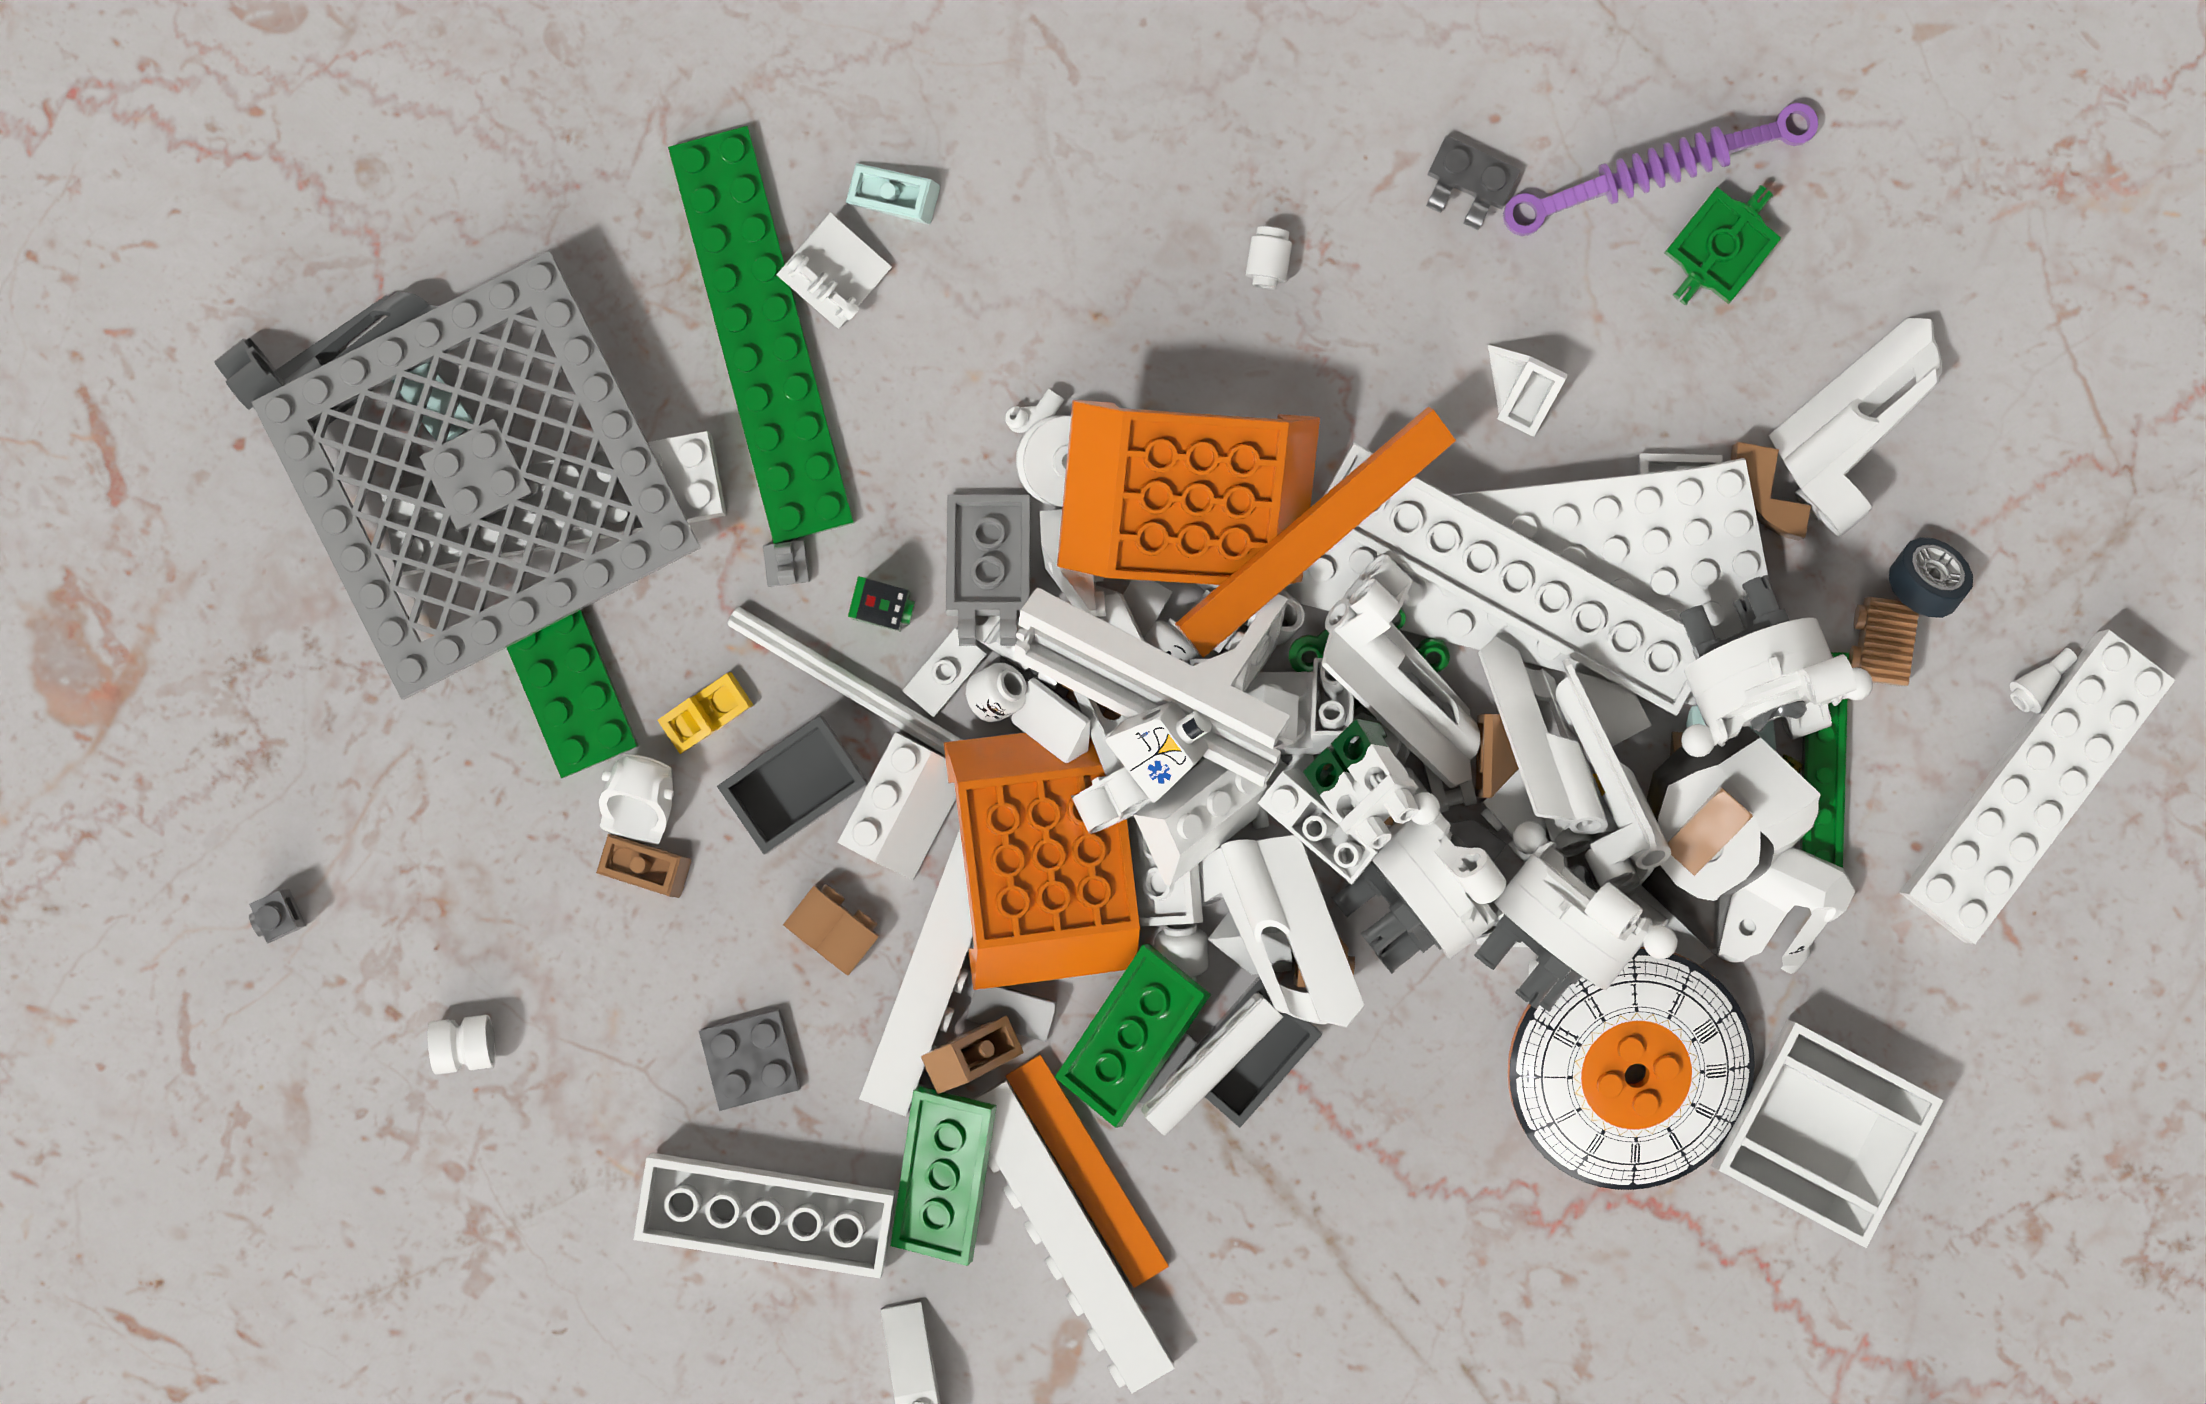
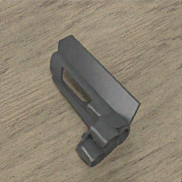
(253, 376)

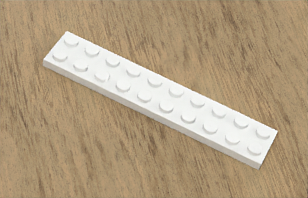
(1529, 587)

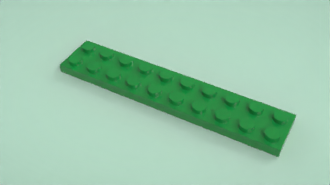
(760, 335)

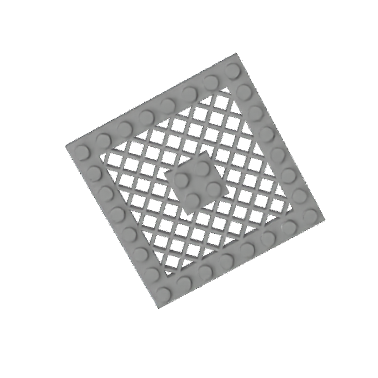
(475, 474)

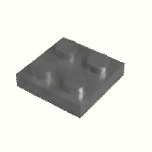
(749, 1060)

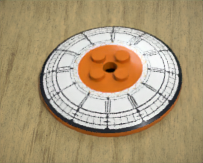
(1574, 1060)

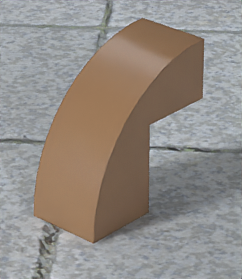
(1779, 516)

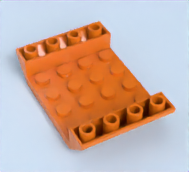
(1180, 491)
(1037, 883)

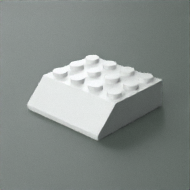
(1827, 1133)

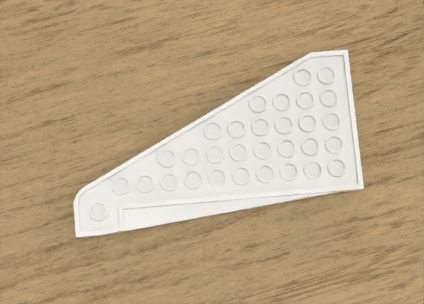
(1656, 535)

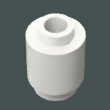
(1268, 257)

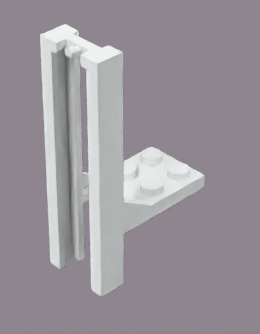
(1139, 677)

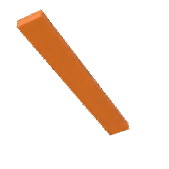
(1315, 532)

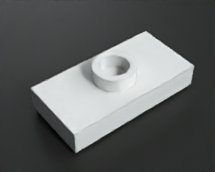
(943, 674)

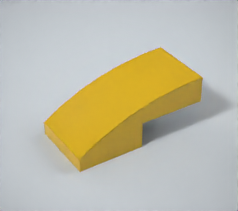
(705, 712)

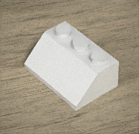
(901, 807)
(1197, 817)

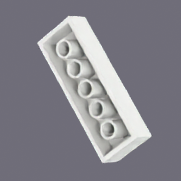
(764, 1215)

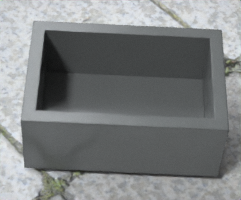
(793, 784)
(1263, 1065)

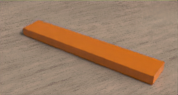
(1087, 1171)

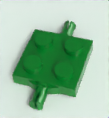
(1722, 245)

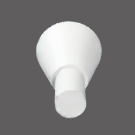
(2035, 688)

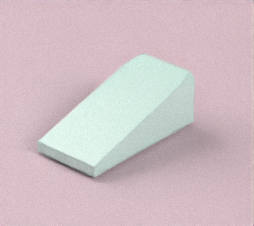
(893, 193)

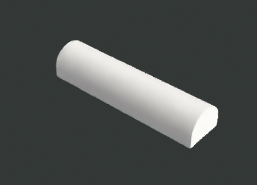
(1210, 1064)

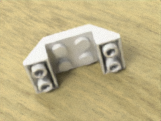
(1323, 706)

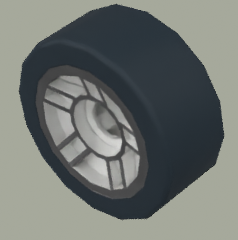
(1930, 577)

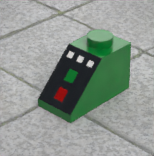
(881, 604)

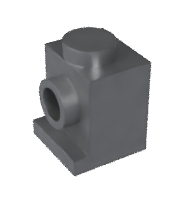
(275, 916)

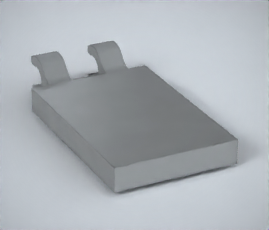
(987, 562)

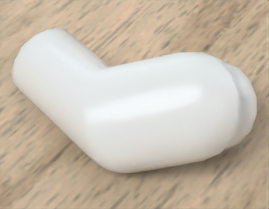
(1022, 418)

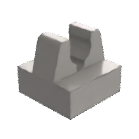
(786, 563)

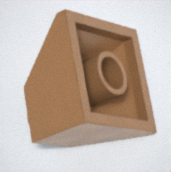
(1494, 757)

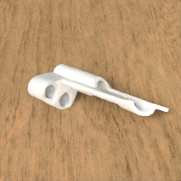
(1834, 427)
(1369, 661)
(1550, 765)
(1117, 793)
(1639, 845)
(1276, 887)

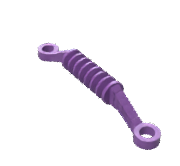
(1656, 167)

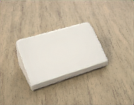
(1053, 722)

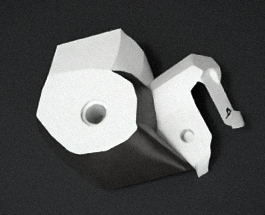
(1758, 874)

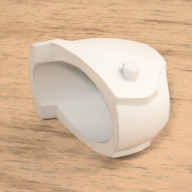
(637, 799)

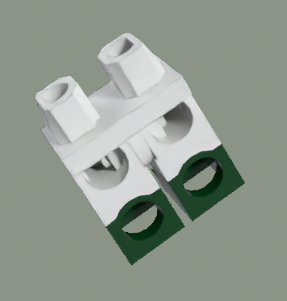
(1364, 783)

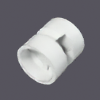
(464, 1044)

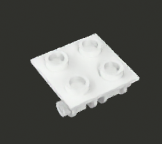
(834, 271)

